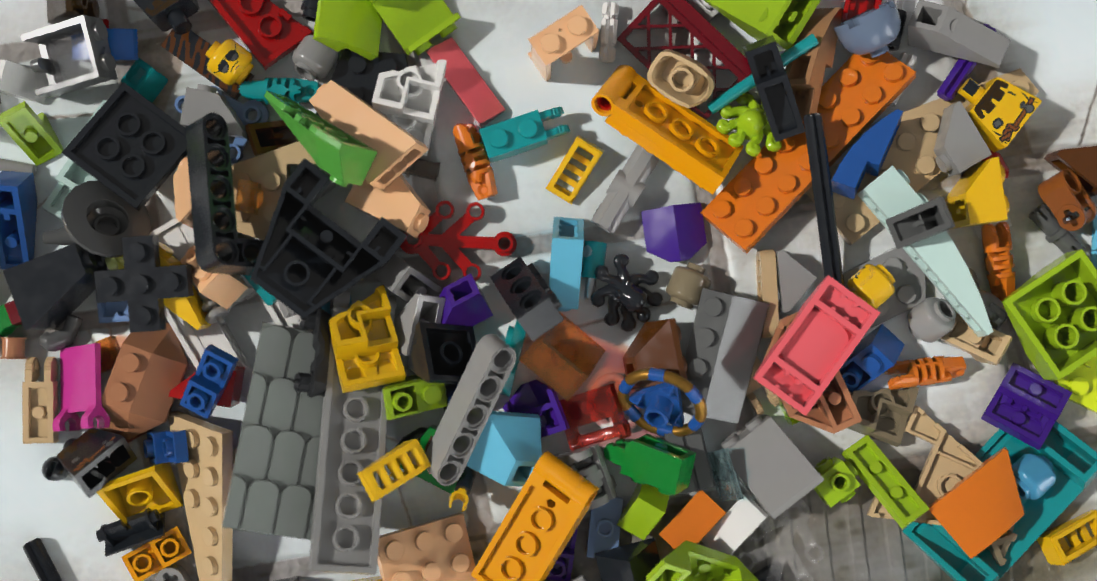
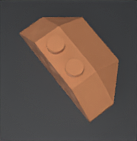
(141, 382)
(835, 406)

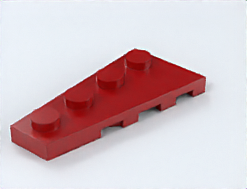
(262, 28)

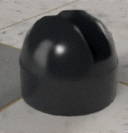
(58, 473)

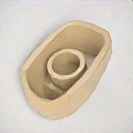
(681, 78)

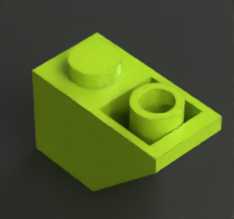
(413, 397)

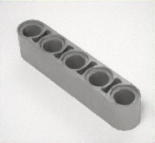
(470, 408)

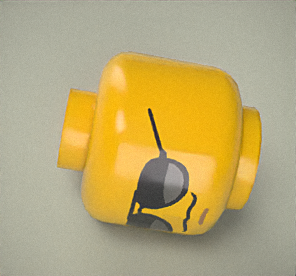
(229, 62)

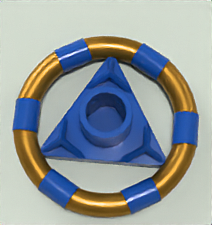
(661, 402)

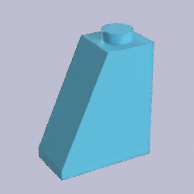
(566, 261)

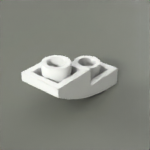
(735, 526)

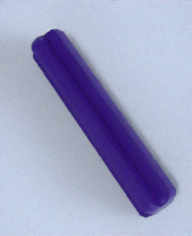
(957, 77)

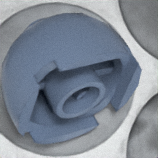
(870, 30)

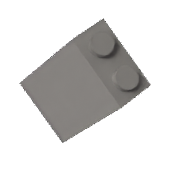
(770, 465)

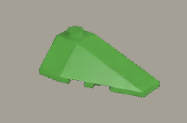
(328, 145)

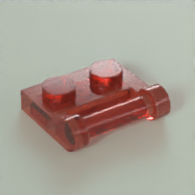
(592, 407)

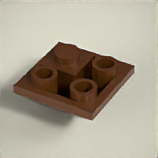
(656, 347)

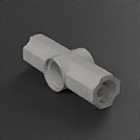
(625, 189)

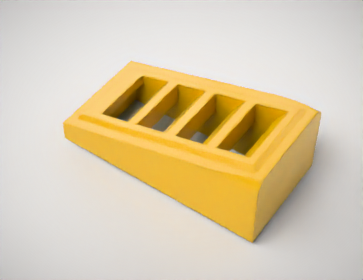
(588, 147)
(412, 460)
(1055, 546)

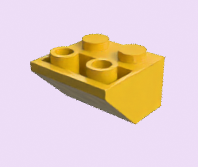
(979, 195)

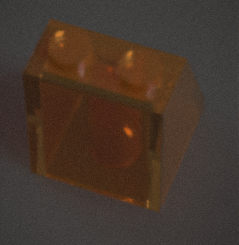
(563, 357)

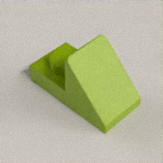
(31, 133)

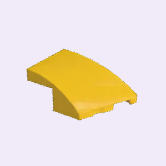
(366, 344)

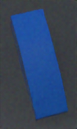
(866, 155)

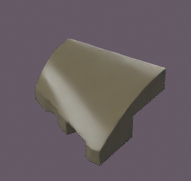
(884, 413)

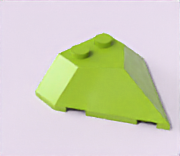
(699, 563)

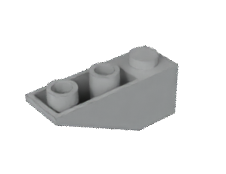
(955, 34)

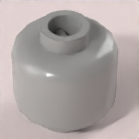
(313, 59)
(931, 319)

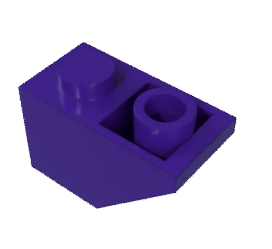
(464, 303)

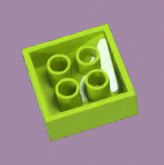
(1057, 315)

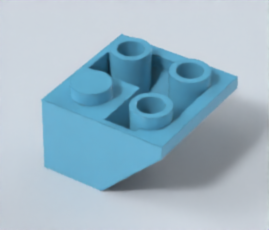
(508, 448)

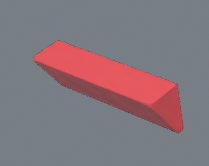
(467, 82)

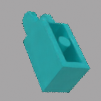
(520, 134)

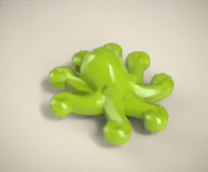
(750, 125)

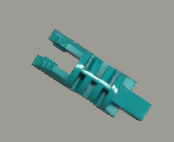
(295, 89)

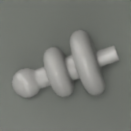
(216, 312)

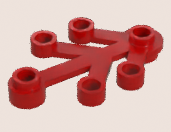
(452, 241)

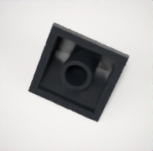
(441, 351)
(629, 561)

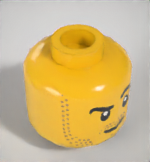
(872, 284)

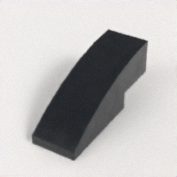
(774, 88)

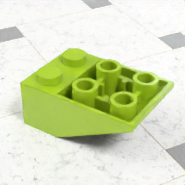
(768, 17)

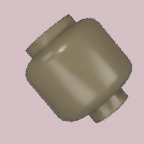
(687, 285)

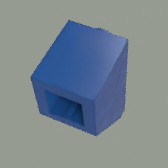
(871, 358)

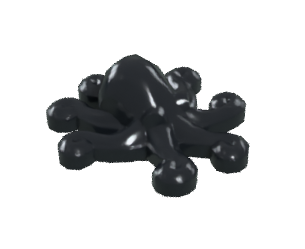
(626, 293)

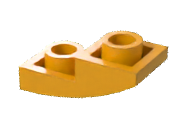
(156, 554)

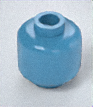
(1033, 476)

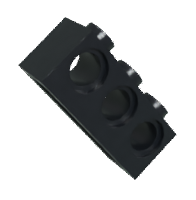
(528, 297)

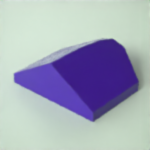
(674, 231)
(539, 399)

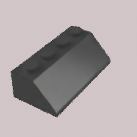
(723, 352)

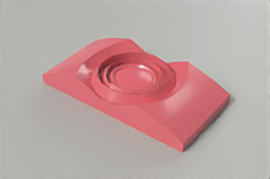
(815, 345)

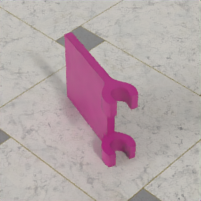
(81, 389)

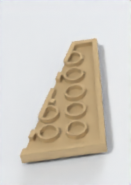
(205, 492)

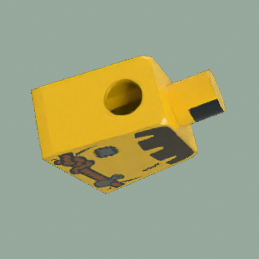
(998, 110)

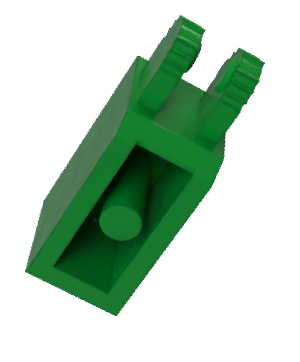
(653, 462)

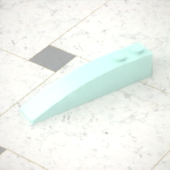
(936, 255)

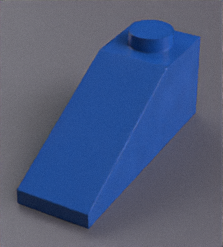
(17, 218)

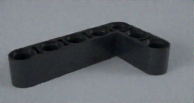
(214, 201)

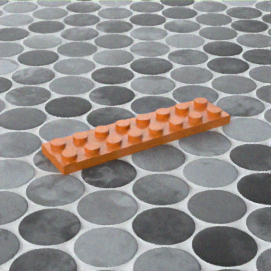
(780, 178)

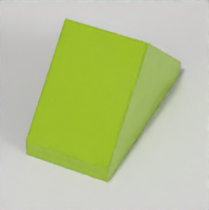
(643, 510)

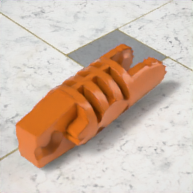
(475, 161)
(999, 260)
(925, 371)

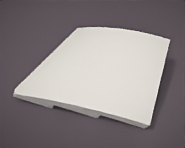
(411, 98)

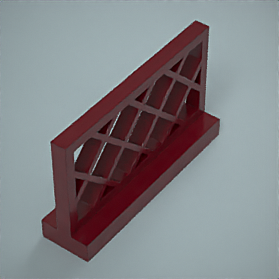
(700, 29)

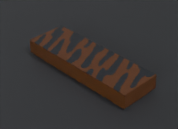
(192, 50)

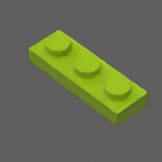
(885, 482)

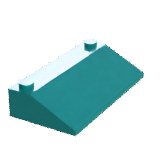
(1074, 470)

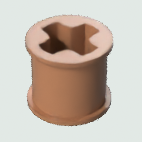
(13, 348)

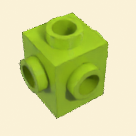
(841, 489)

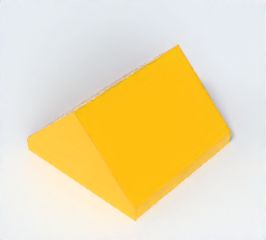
(143, 489)

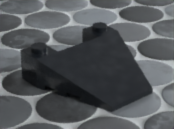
(309, 255)

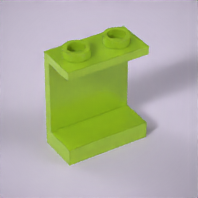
(416, 21)

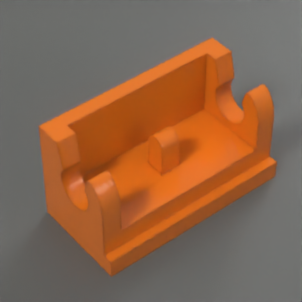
(693, 520)

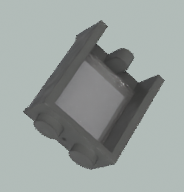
(72, 55)

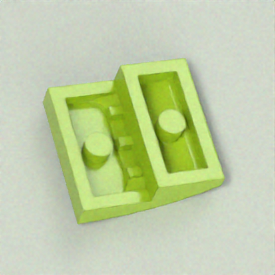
(349, 26)

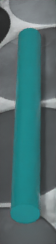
(748, 83)

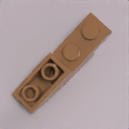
(808, 70)

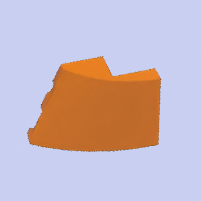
(981, 505)

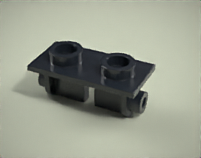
(140, 529)

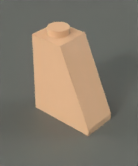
(395, 203)

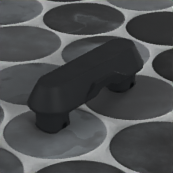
(316, 380)

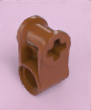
(1064, 197)

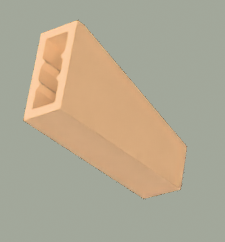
(353, 115)

